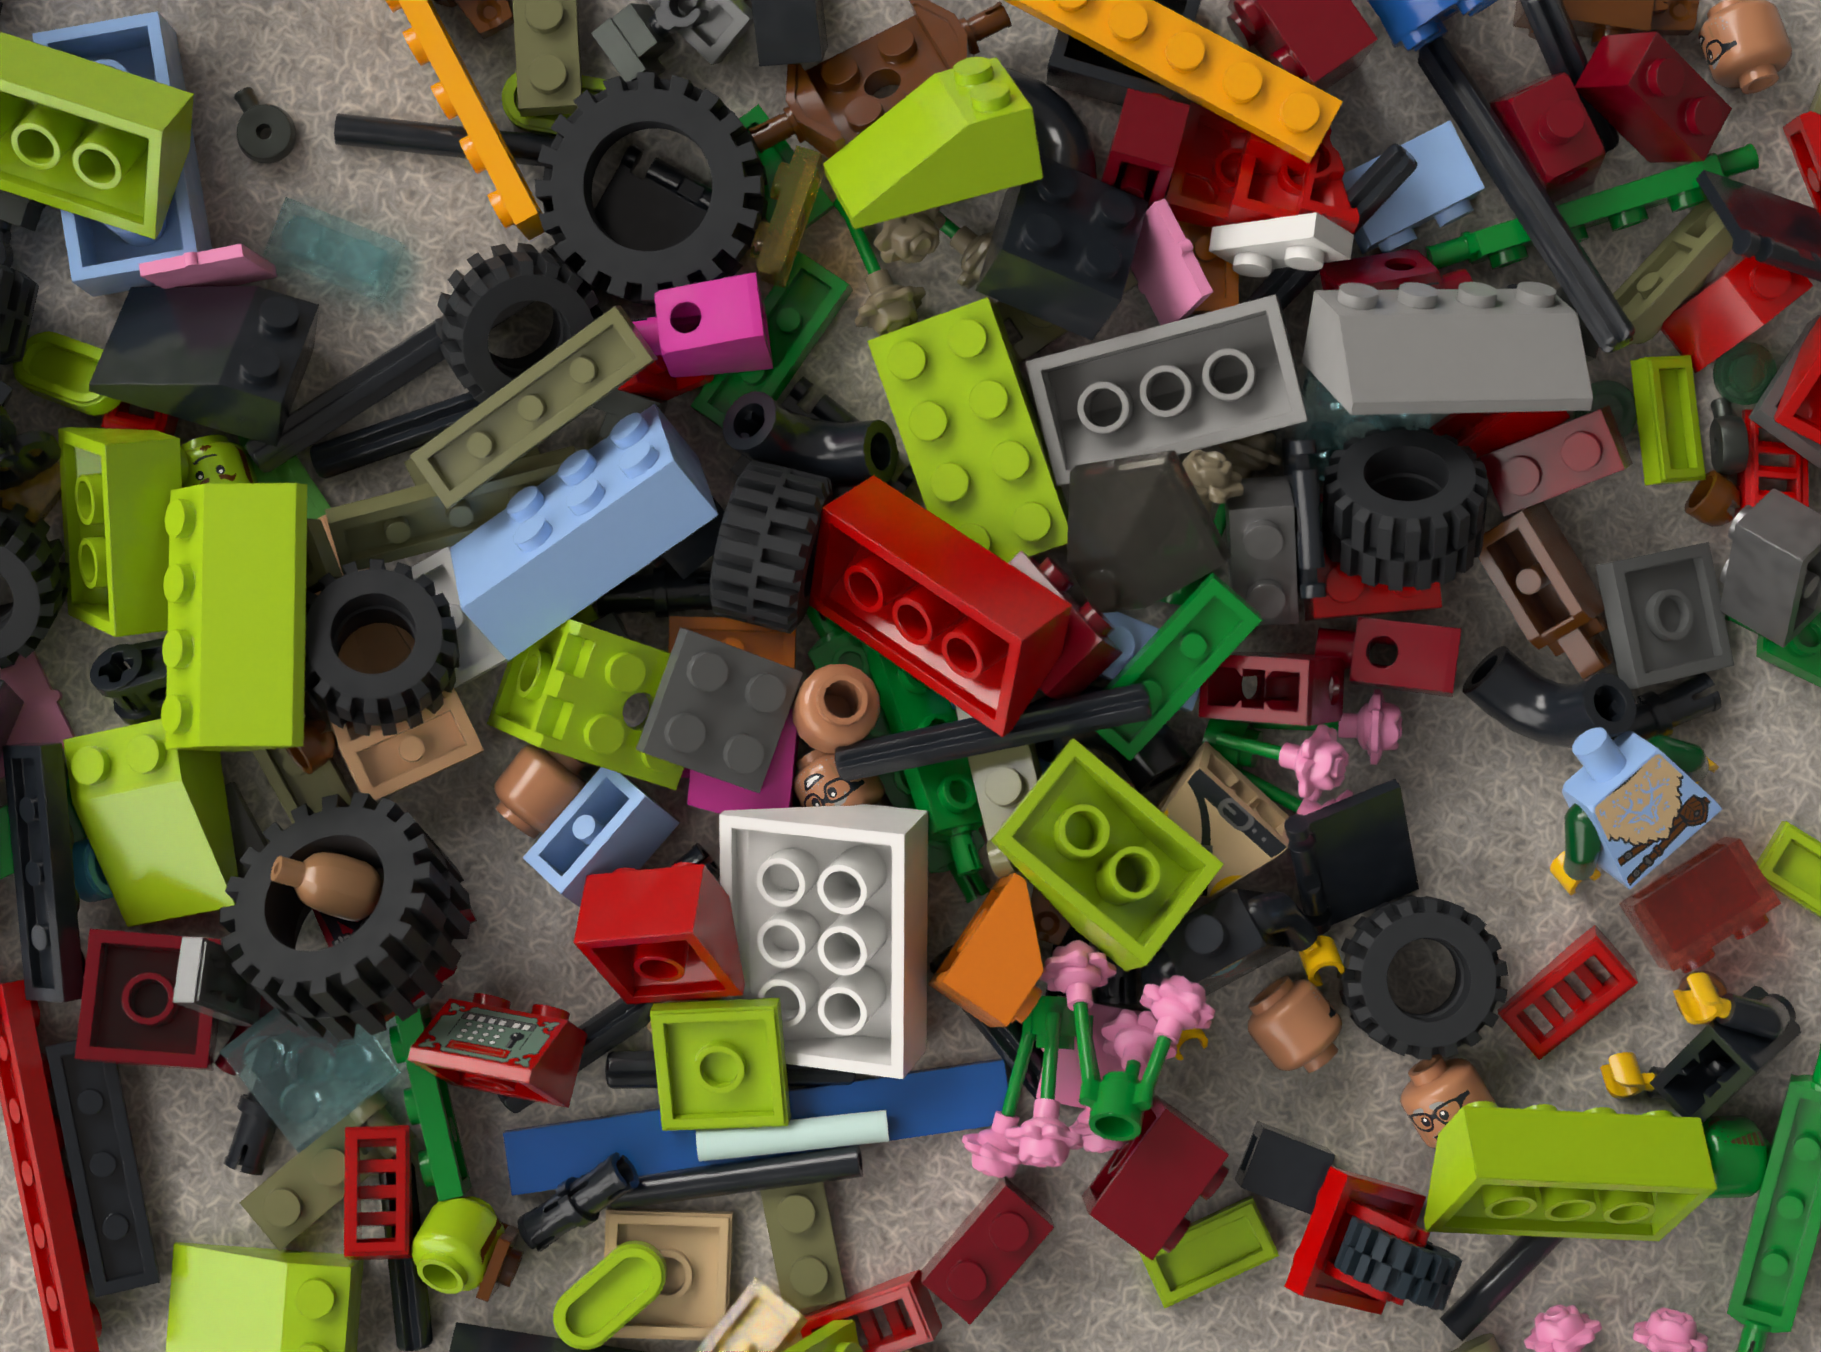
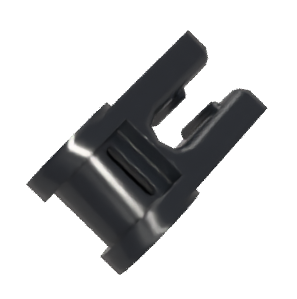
(142, 684)

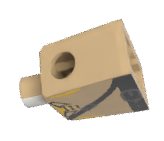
(1225, 816)

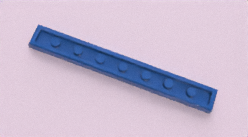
(915, 1106)

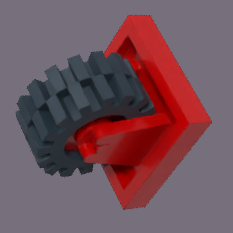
(1368, 1248)

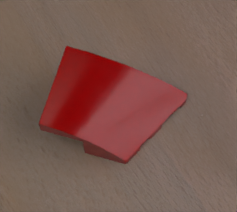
(1238, 177)

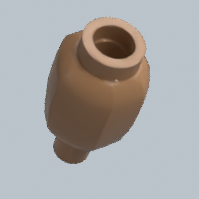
(332, 884)

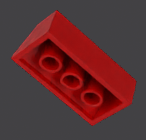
(936, 603)

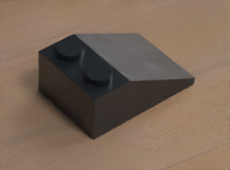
(210, 356)

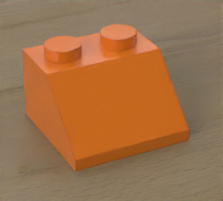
(995, 958)

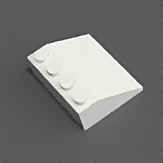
(835, 928)

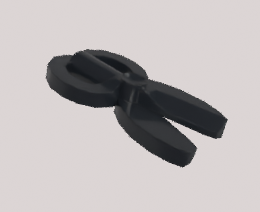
(16, 455)

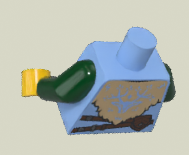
(1630, 805)

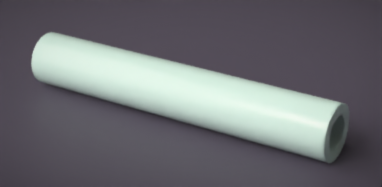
(798, 1136)

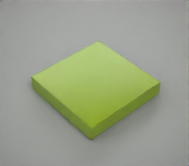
(720, 1064)

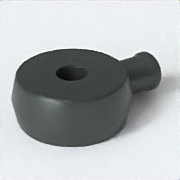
(254, 120)
(1727, 439)

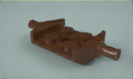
(836, 97)

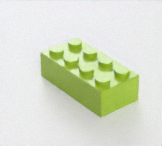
(973, 430)

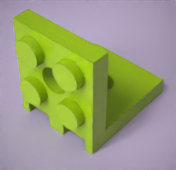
(572, 695)

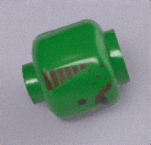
(1736, 1155)

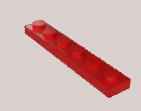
(43, 1190)

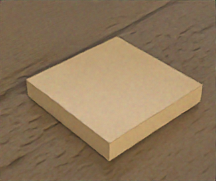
(697, 1263)

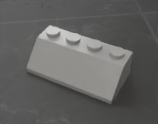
(1448, 349)
(1169, 387)

